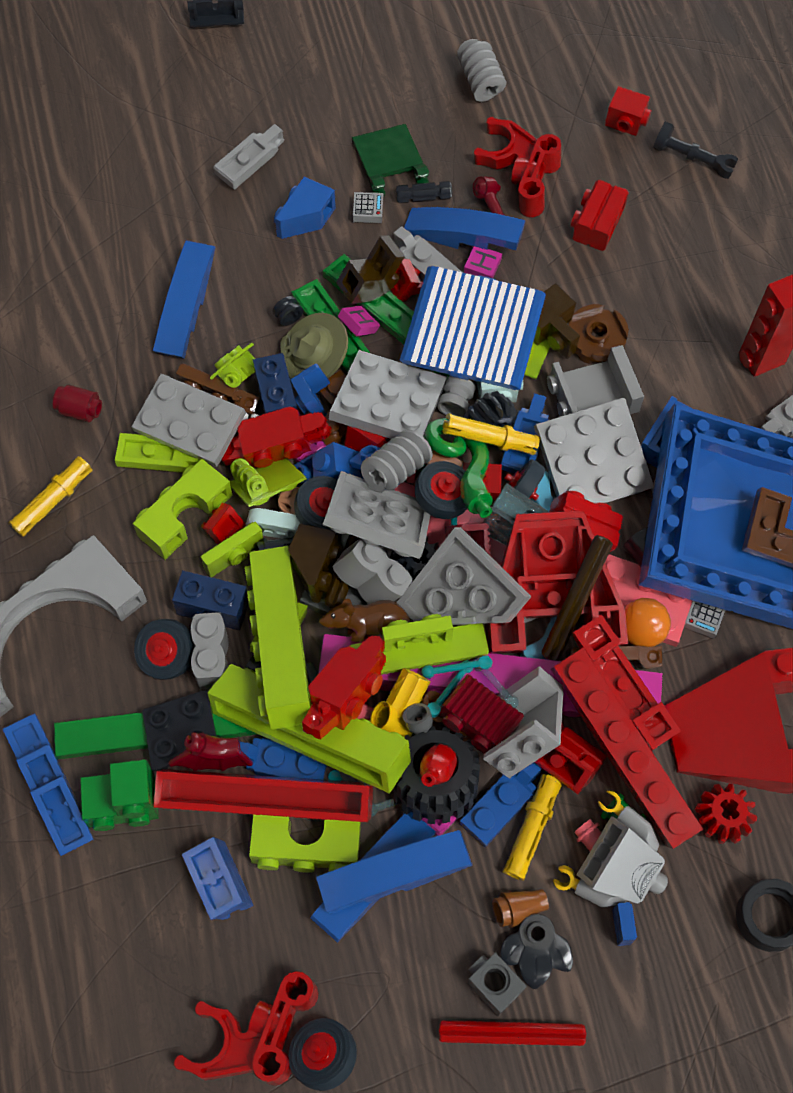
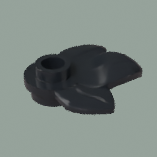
(537, 956)

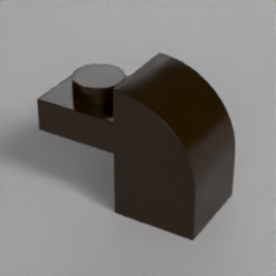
(372, 277)
(554, 320)

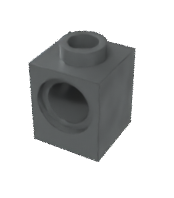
(501, 999)

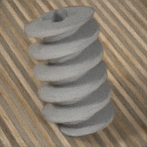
(481, 69)
(396, 461)

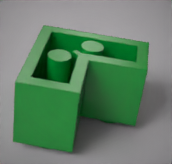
(120, 796)

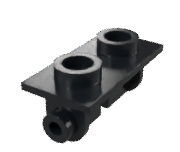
(207, 13)

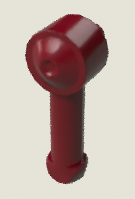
(486, 189)

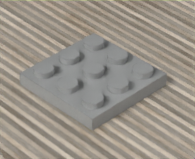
(387, 396)
(595, 453)
(376, 517)

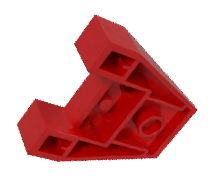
(544, 560)
(735, 725)

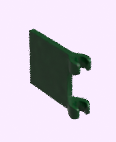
(387, 154)

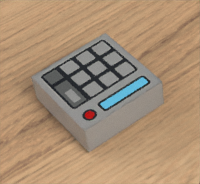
(368, 207)
(704, 619)

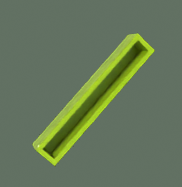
(279, 636)
(357, 750)

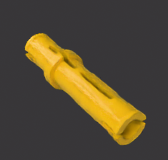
(503, 437)
(46, 500)
(537, 815)

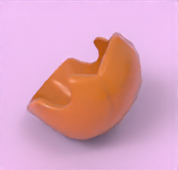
(647, 622)

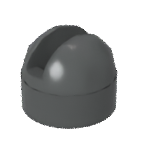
(410, 719)

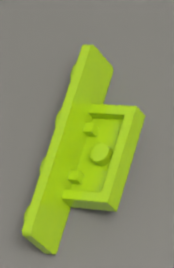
(430, 643)

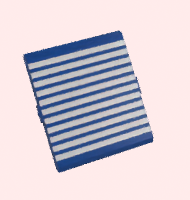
(473, 327)

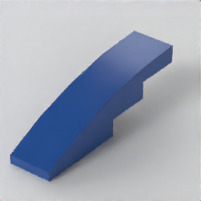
(464, 226)
(184, 299)
(48, 784)
(402, 833)
(394, 871)

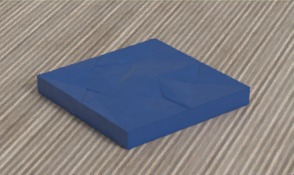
(703, 512)

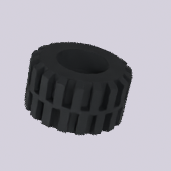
(443, 799)

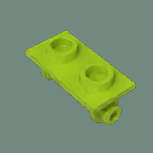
(235, 366)

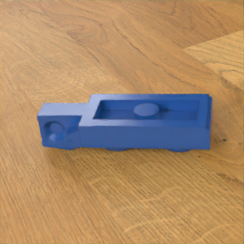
(525, 423)
(280, 761)
(500, 804)

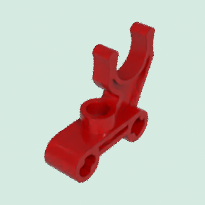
(530, 158)
(264, 1039)

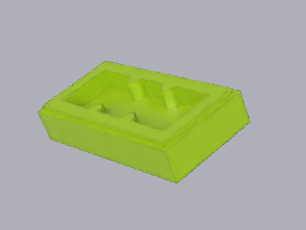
(232, 550)

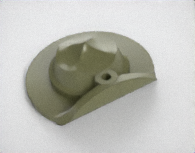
(315, 340)

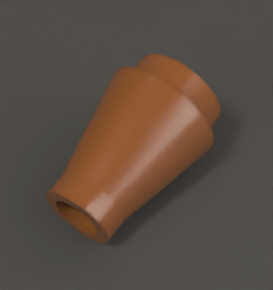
(514, 907)

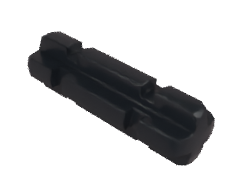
(424, 191)

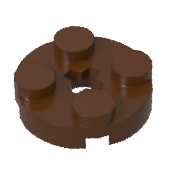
(594, 316)

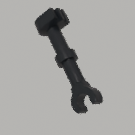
(693, 151)

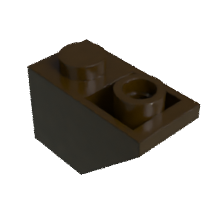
(312, 557)

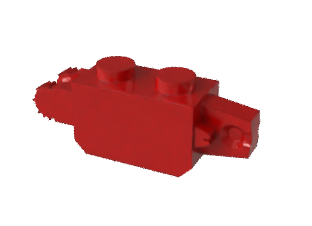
(276, 437)
(344, 687)

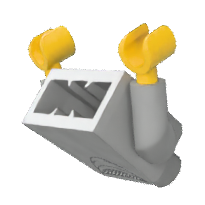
(621, 862)

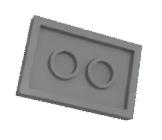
(188, 420)

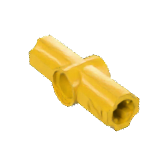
(407, 691)

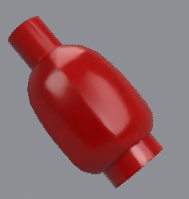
(437, 765)

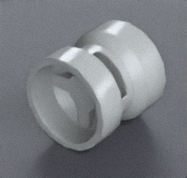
(456, 396)

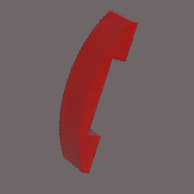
(646, 714)

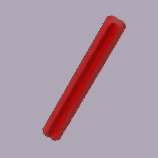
(512, 1033)

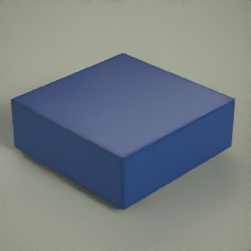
(624, 924)

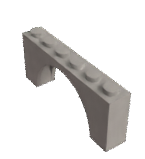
(83, 575)

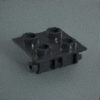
(172, 722)

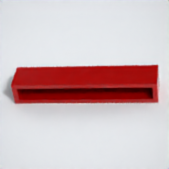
(626, 749)
(263, 795)

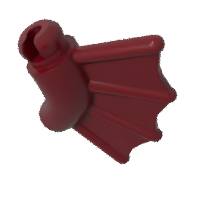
(211, 753)

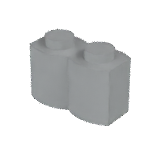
(372, 572)
(210, 649)

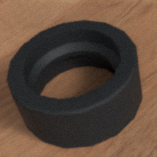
(745, 920)

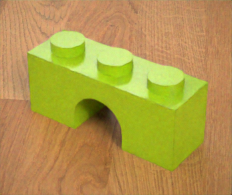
(199, 488)
(274, 846)

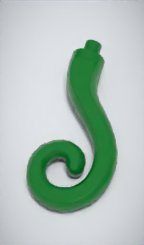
(472, 488)

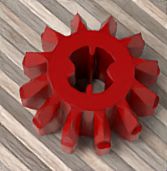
(737, 822)

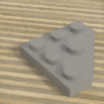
(463, 584)

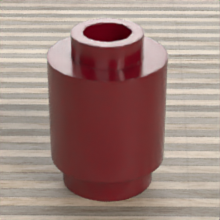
(77, 403)

